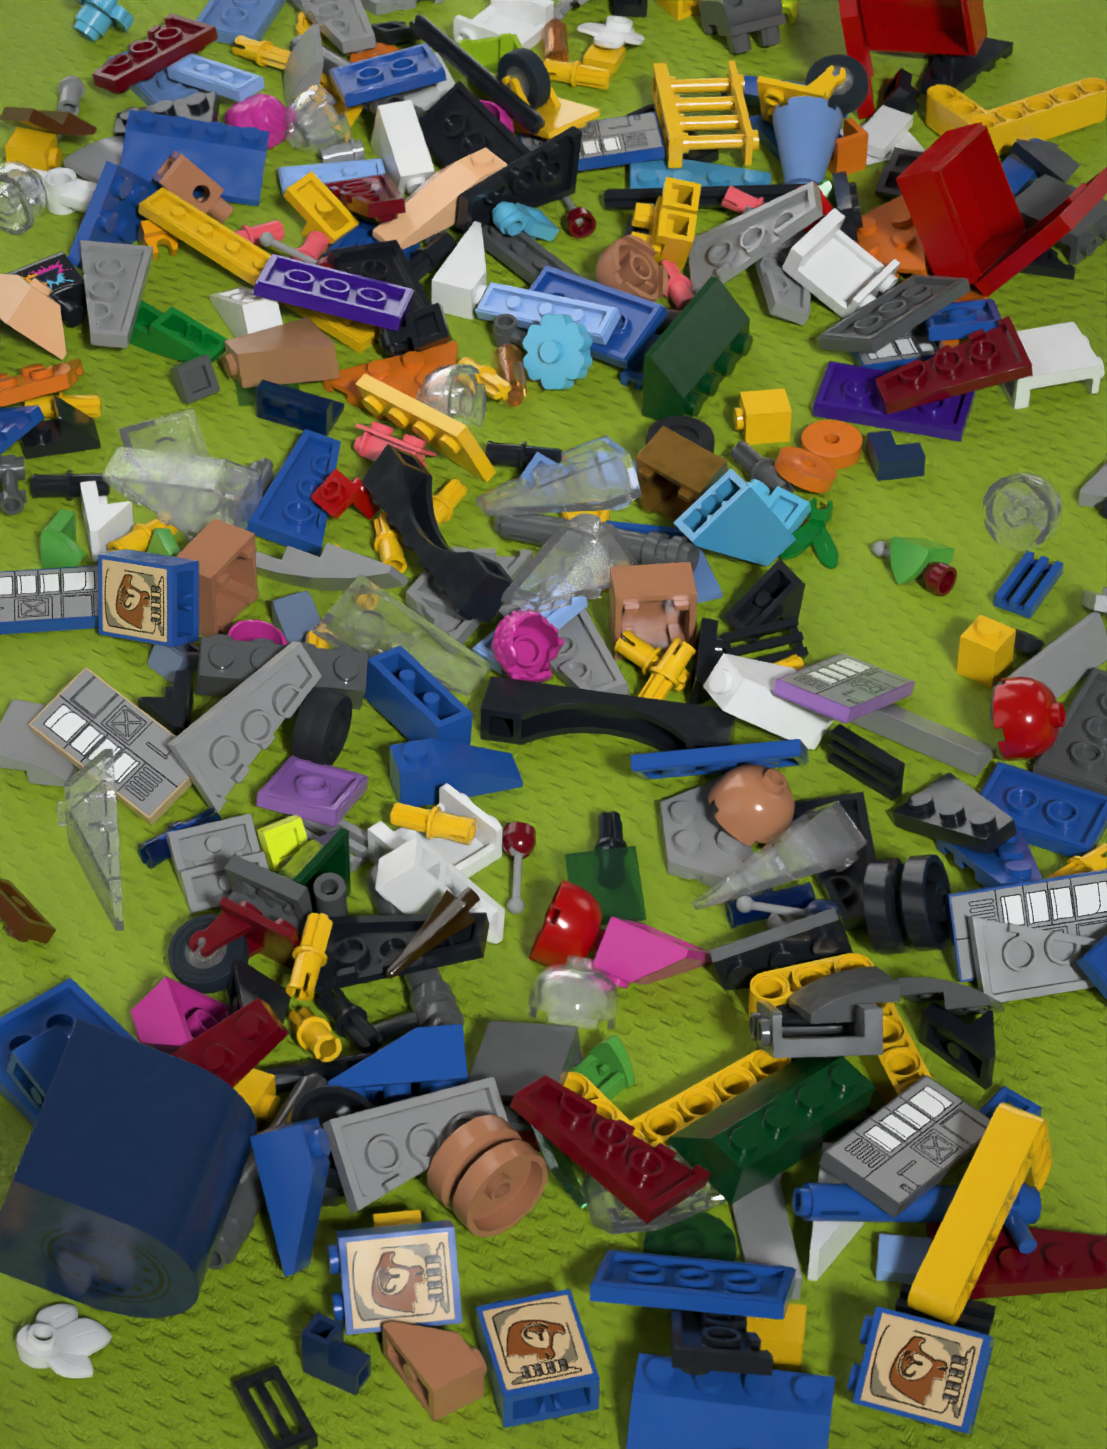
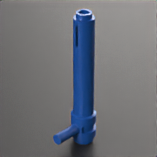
(843, 1204)

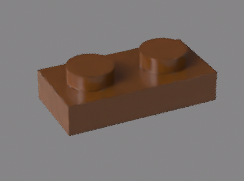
(21, 916)

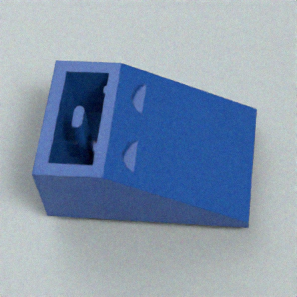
(410, 1066)

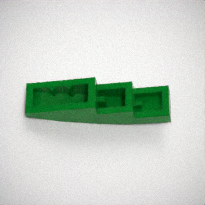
(174, 335)

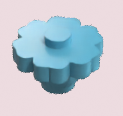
(97, 17)
(557, 351)

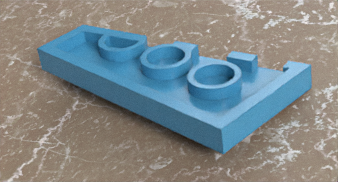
(653, 174)

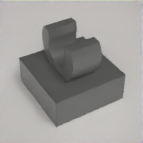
(195, 379)

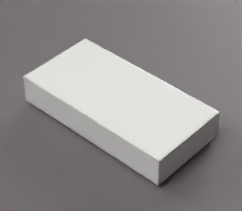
(885, 130)

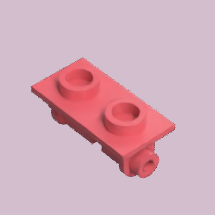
(379, 435)

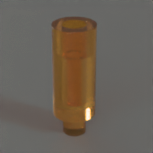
(556, 41)
(511, 368)

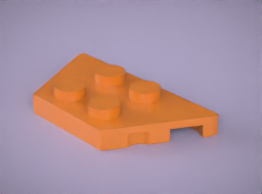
(891, 235)
(401, 372)
(38, 381)

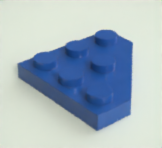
(113, 210)

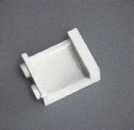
(516, 17)
(838, 268)
(1057, 357)
(467, 859)

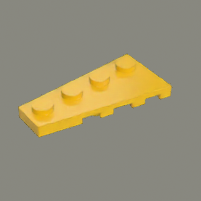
(437, 429)

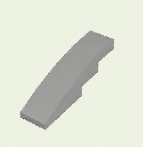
(331, 571)

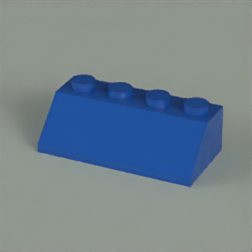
(223, 152)
(727, 1409)

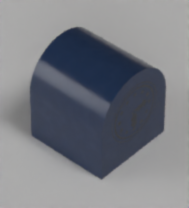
(125, 1178)

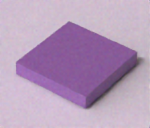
(312, 791)

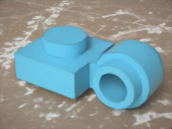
(514, 218)
(785, 505)

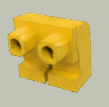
(670, 221)

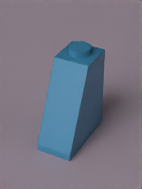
(735, 522)

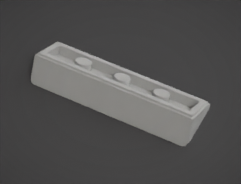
(1068, 657)
(928, 738)
(766, 1230)

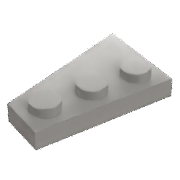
(1026, 961)

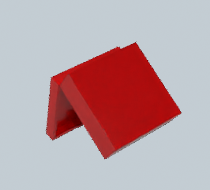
(910, 27)
(971, 216)

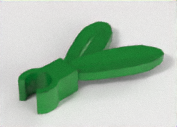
(816, 534)

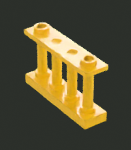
(674, 124)

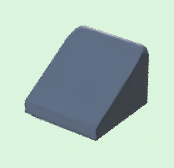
(295, 615)
(167, 659)

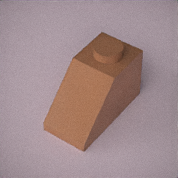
(434, 1366)

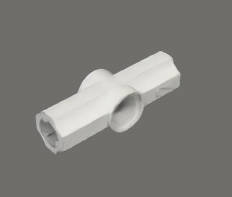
(65, 191)

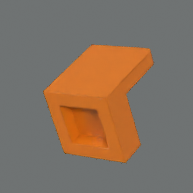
(850, 150)

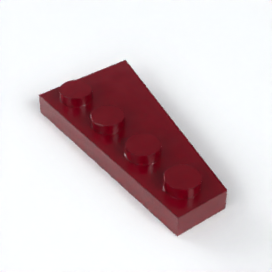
(161, 48)
(370, 196)
(971, 366)
(236, 1042)
(630, 1169)
(1057, 1264)

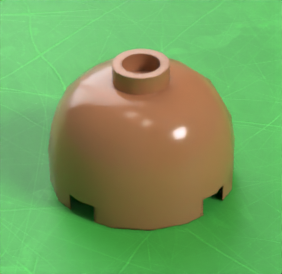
(631, 268)
(753, 803)

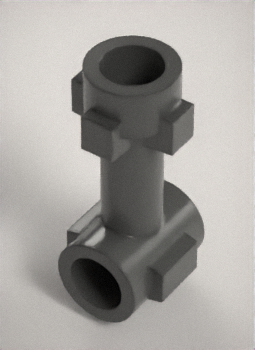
(506, 331)
(11, 471)

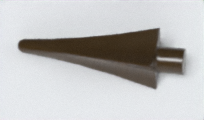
(445, 920)

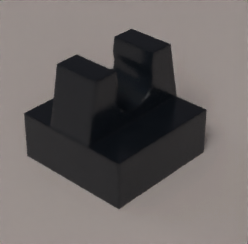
(900, 93)

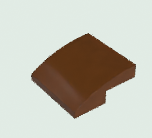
(49, 121)

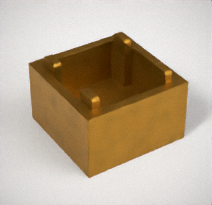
(675, 473)

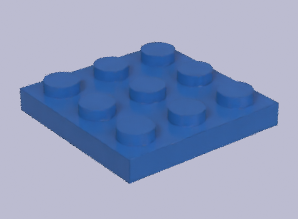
(57, 1006)

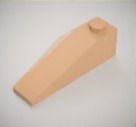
(436, 201)
(32, 312)

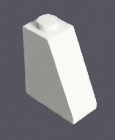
(401, 145)
(746, 691)

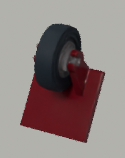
(208, 944)

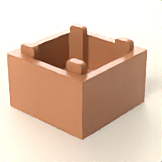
(225, 574)
(653, 604)

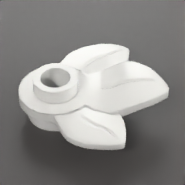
(612, 33)
(62, 1341)

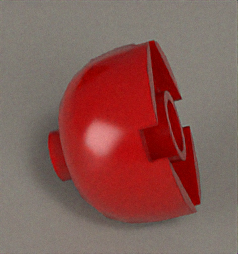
(1028, 717)
(569, 926)

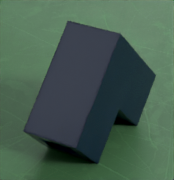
(893, 460)
(332, 1360)

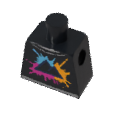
(65, 282)

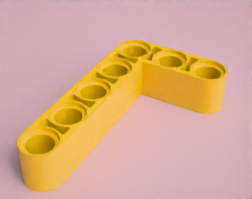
(1036, 116)
(901, 1061)
(688, 1106)
(1010, 1153)

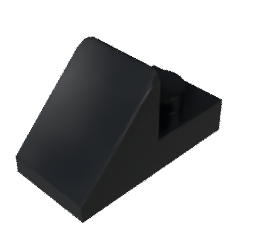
(66, 434)
(771, 597)
(707, 655)
(176, 707)
(248, 984)
(962, 1046)

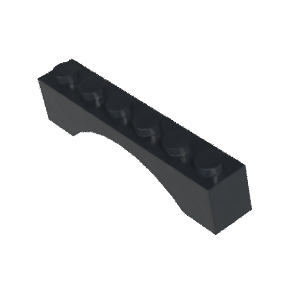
(404, 492)
(530, 711)

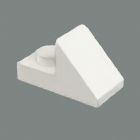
(103, 520)

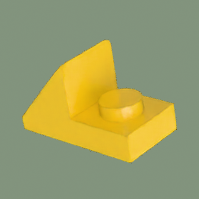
(320, 208)

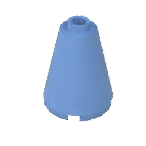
(806, 138)

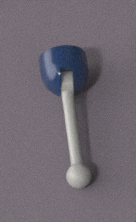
(746, 904)

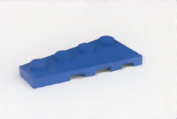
(287, 510)

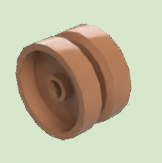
(487, 1175)

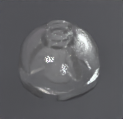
(314, 122)
(21, 197)
(455, 393)
(1022, 511)
(575, 994)

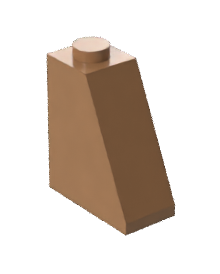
(281, 355)

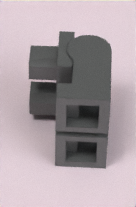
(739, 18)

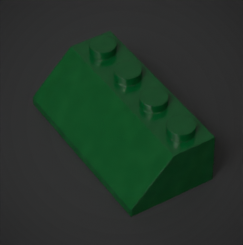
(695, 353)
(775, 1123)

